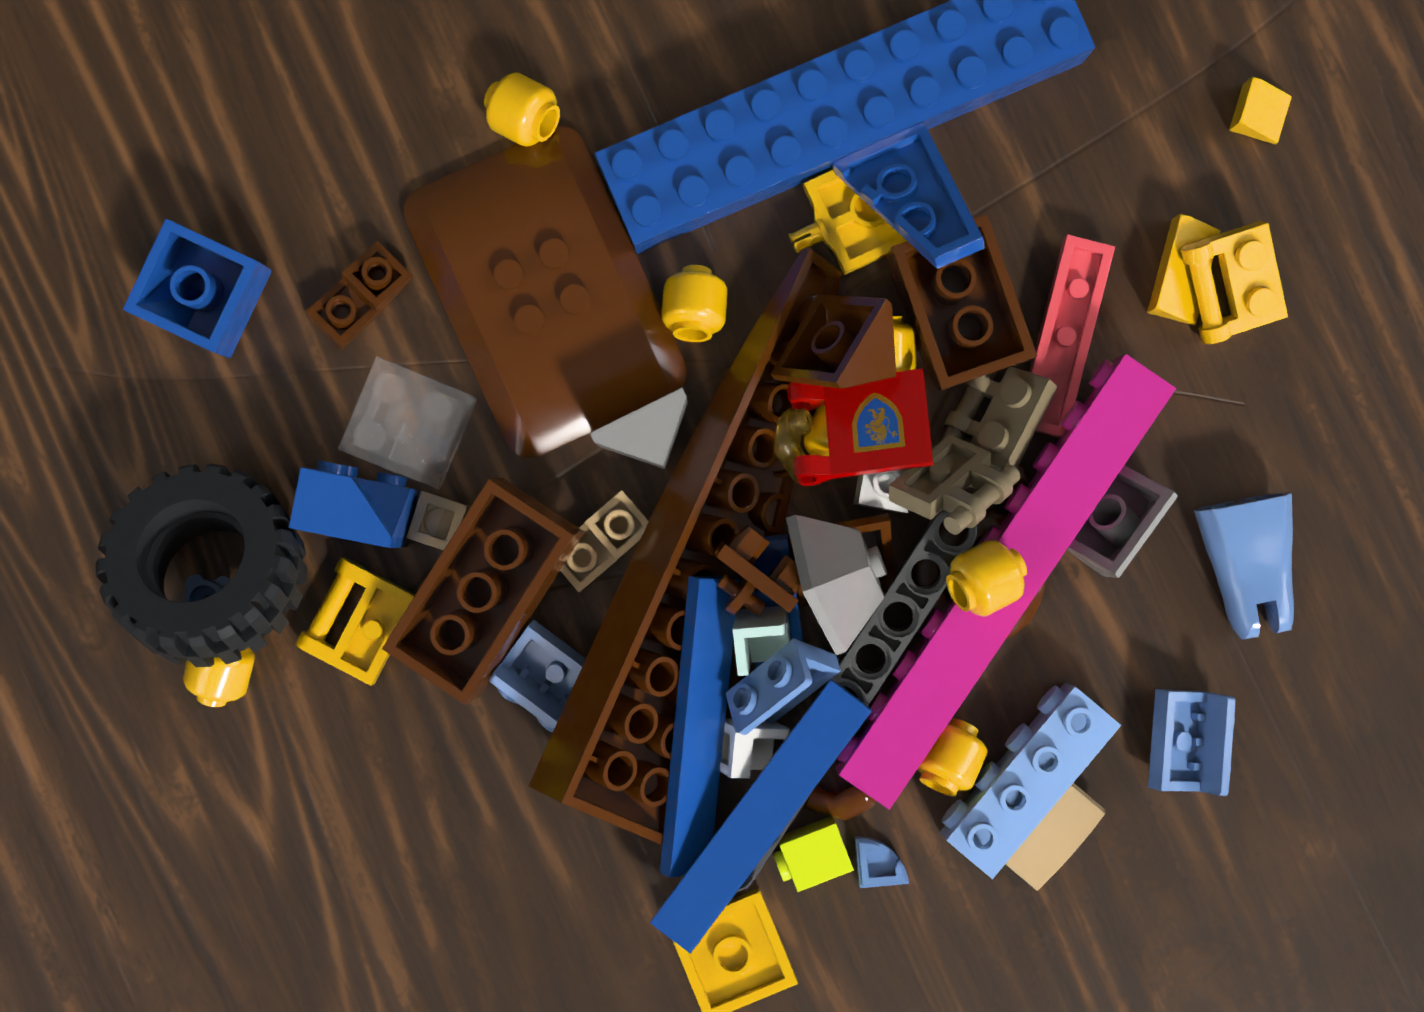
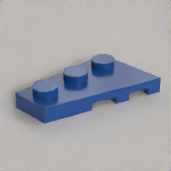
(914, 194)

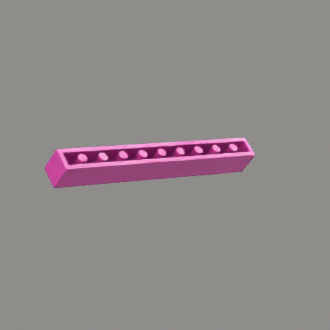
(1041, 528)

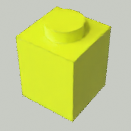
(812, 854)

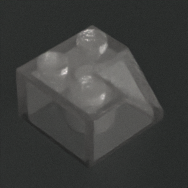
(407, 423)

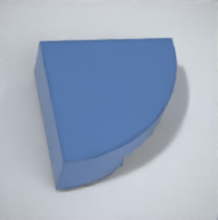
(878, 864)

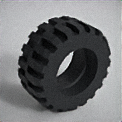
(168, 517)

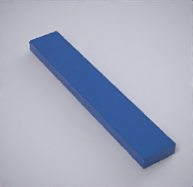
(698, 725)
(761, 815)

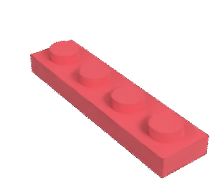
(1070, 324)

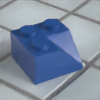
(197, 289)
(353, 508)

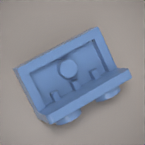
(539, 674)
(780, 684)
(1191, 741)

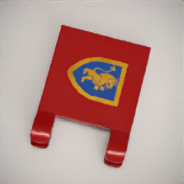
(868, 427)

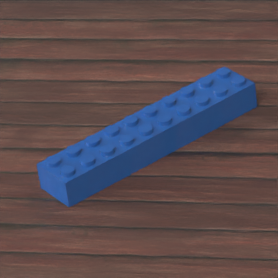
(833, 107)

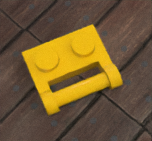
(1248, 277)
(371, 624)

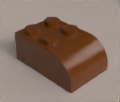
(962, 312)

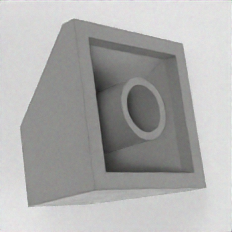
(837, 577)

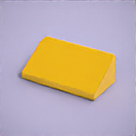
(1174, 288)

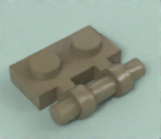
(1010, 418)
(944, 485)

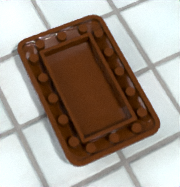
(544, 292)

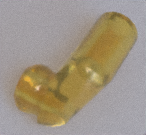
(788, 437)

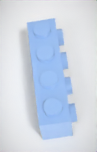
(1028, 778)

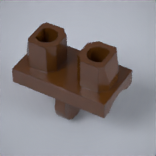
(740, 556)

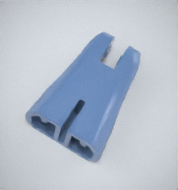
(1252, 559)

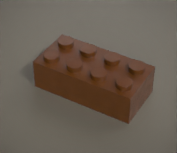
(482, 590)

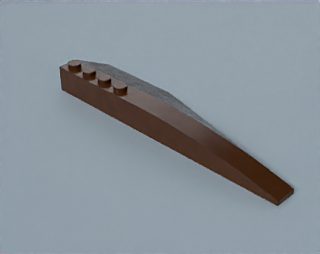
(620, 717)

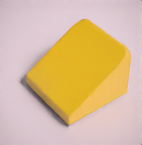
(1260, 111)

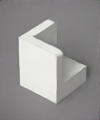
(749, 751)

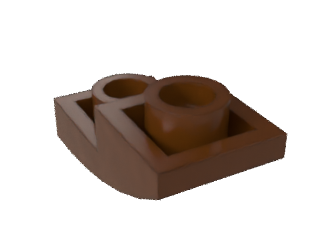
(359, 296)

